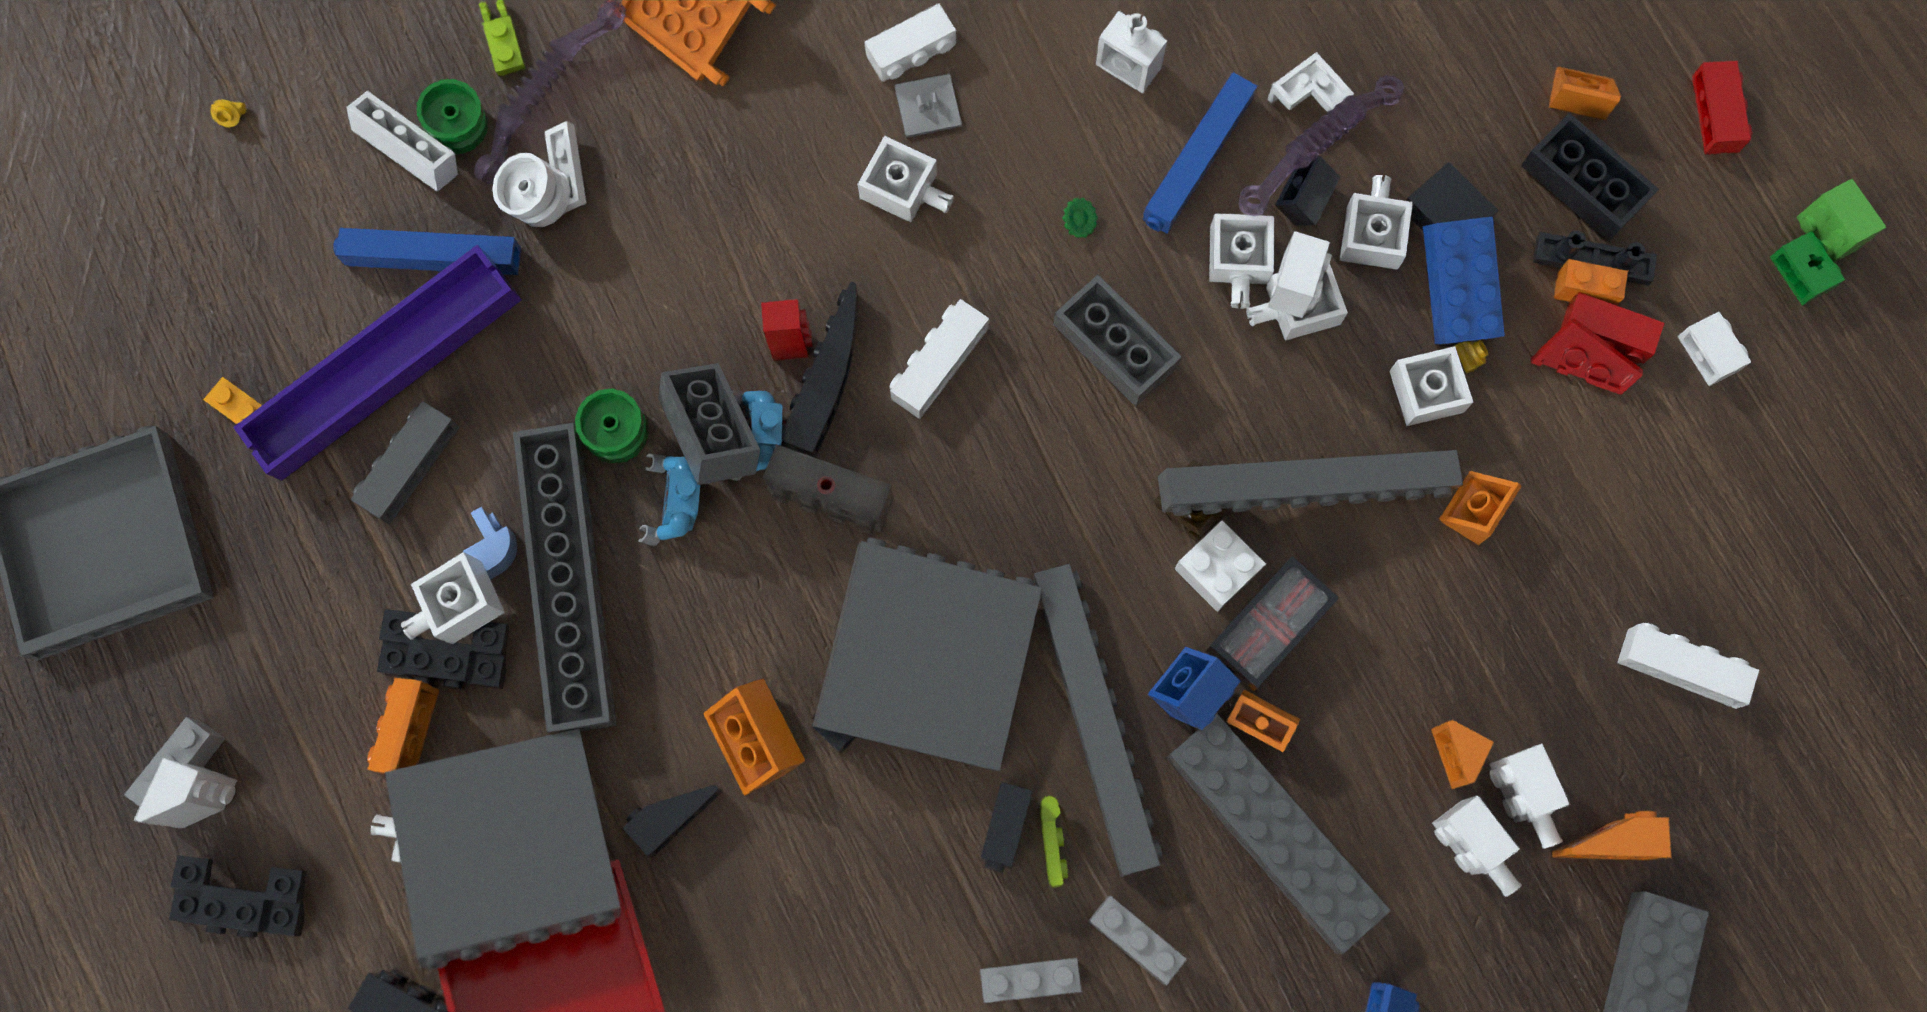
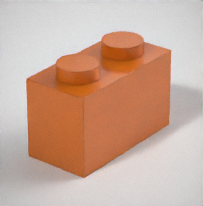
(1590, 279)
(1263, 720)

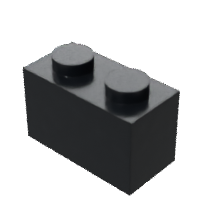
(1308, 192)

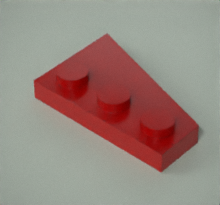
(1587, 356)

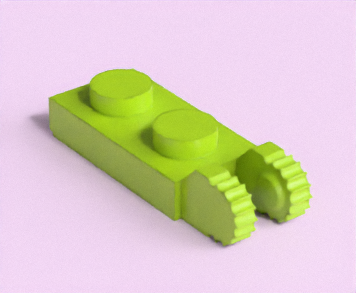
(502, 40)
(1052, 841)

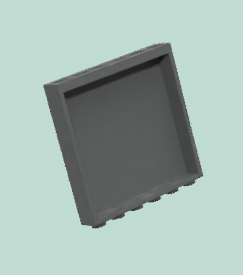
(98, 543)
(928, 655)
(501, 848)

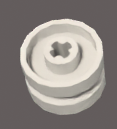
(531, 190)

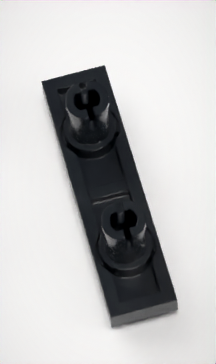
(1556, 250)

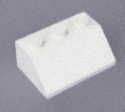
(184, 795)

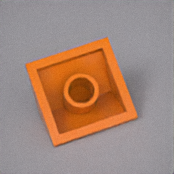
(1584, 93)
(1479, 505)
(1461, 752)

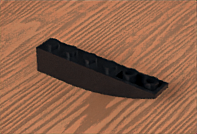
(825, 381)

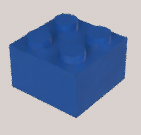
(1194, 688)

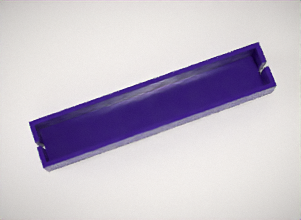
(377, 363)

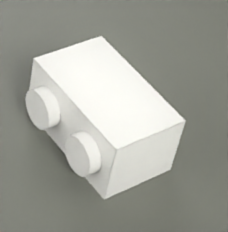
(1714, 348)

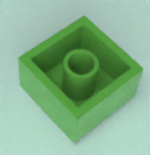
(1842, 220)

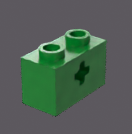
(1807, 268)

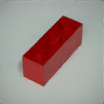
(1721, 107)
(786, 329)
(1623, 329)

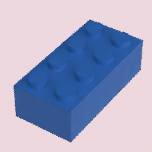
(1463, 280)

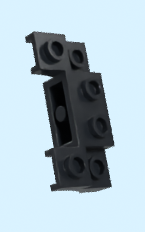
(436, 660)
(249, 911)

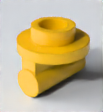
(227, 112)
(1471, 354)

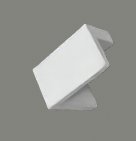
(1310, 78)

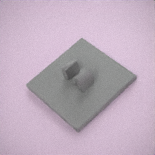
(928, 105)

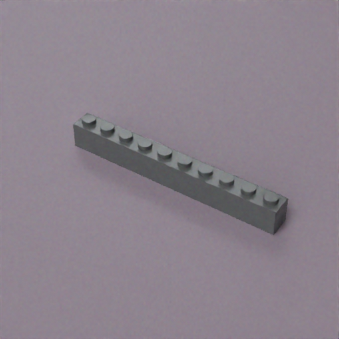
(1309, 481)
(1096, 721)

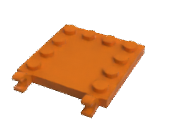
(691, 30)

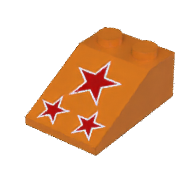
(1633, 838)

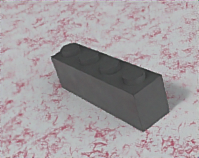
(404, 462)

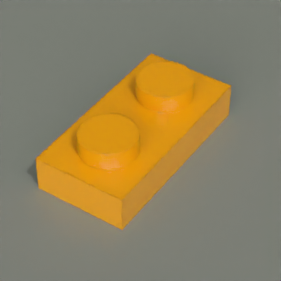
(231, 401)

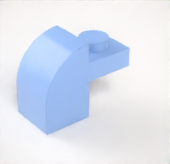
(498, 546)

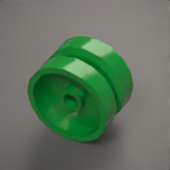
(453, 115)
(612, 426)

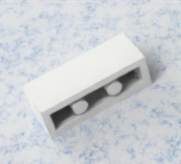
(910, 43)

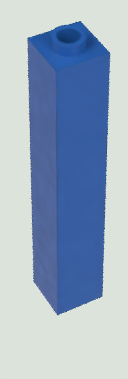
(1199, 153)
(420, 249)

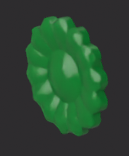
(1080, 217)

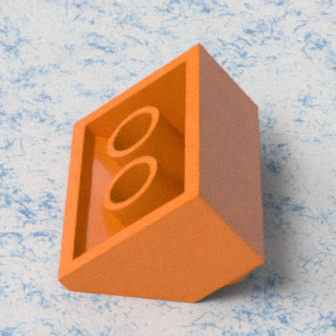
(403, 725)
(753, 736)

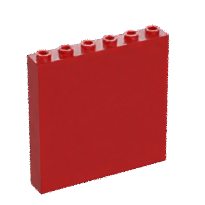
(573, 972)

